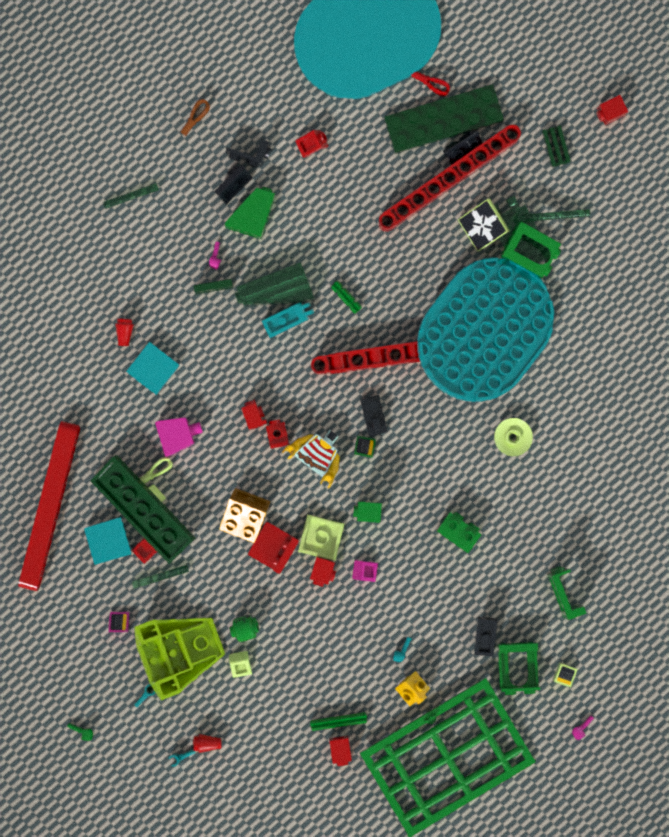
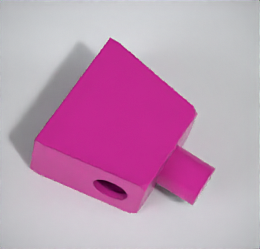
(177, 434)

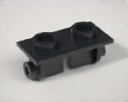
(467, 143)

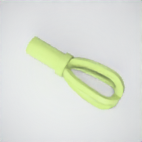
(149, 474)

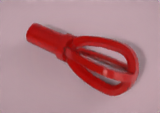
(426, 81)

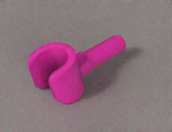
(213, 261)
(578, 732)

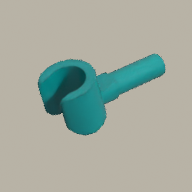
(399, 656)
(143, 697)
(180, 757)

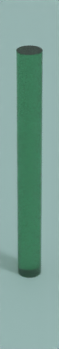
(553, 215)

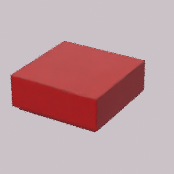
(144, 551)

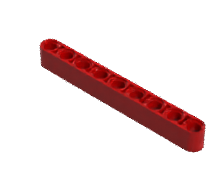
(455, 170)
(49, 506)

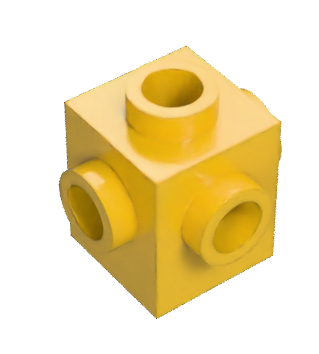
(413, 689)

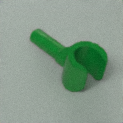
(87, 734)

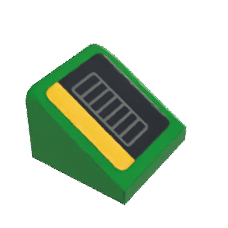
(364, 446)

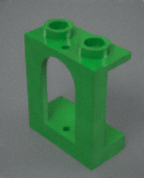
(538, 269)
(567, 611)
(532, 682)

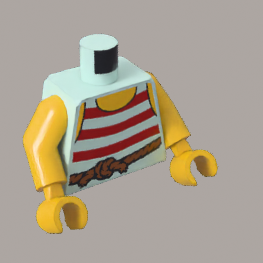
(317, 454)

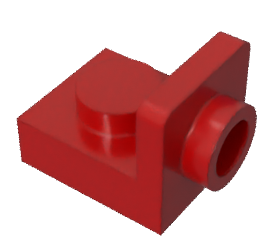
(312, 143)

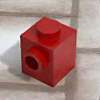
(322, 572)

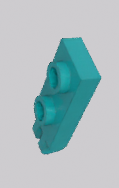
(287, 319)

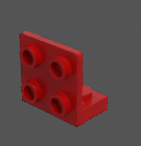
(273, 547)

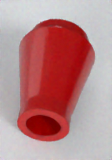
(124, 330)
(206, 743)

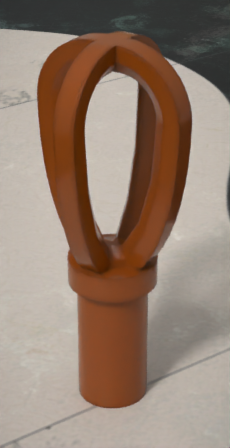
(191, 122)

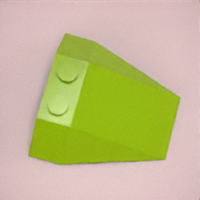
(177, 652)

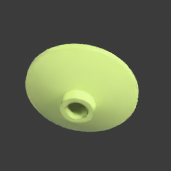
(523, 437)

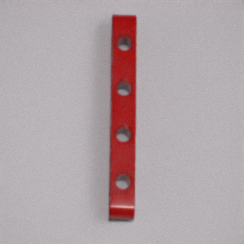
(372, 358)

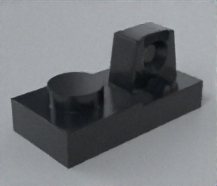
(234, 184)
(373, 415)
(485, 636)

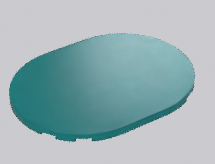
(365, 44)
(485, 330)

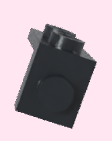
(262, 154)

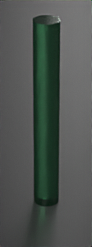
(130, 196)
(160, 576)

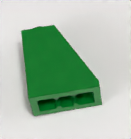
(253, 213)

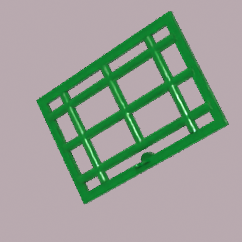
(447, 757)

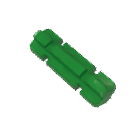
(346, 297)

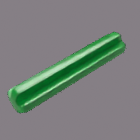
(338, 721)

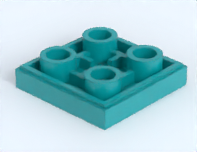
(153, 368)
(108, 541)

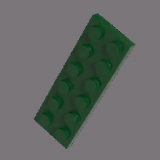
(444, 119)
(142, 509)

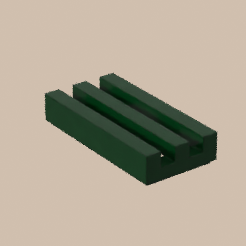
(563, 144)
(213, 286)

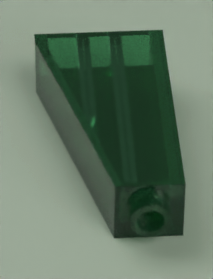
(280, 287)

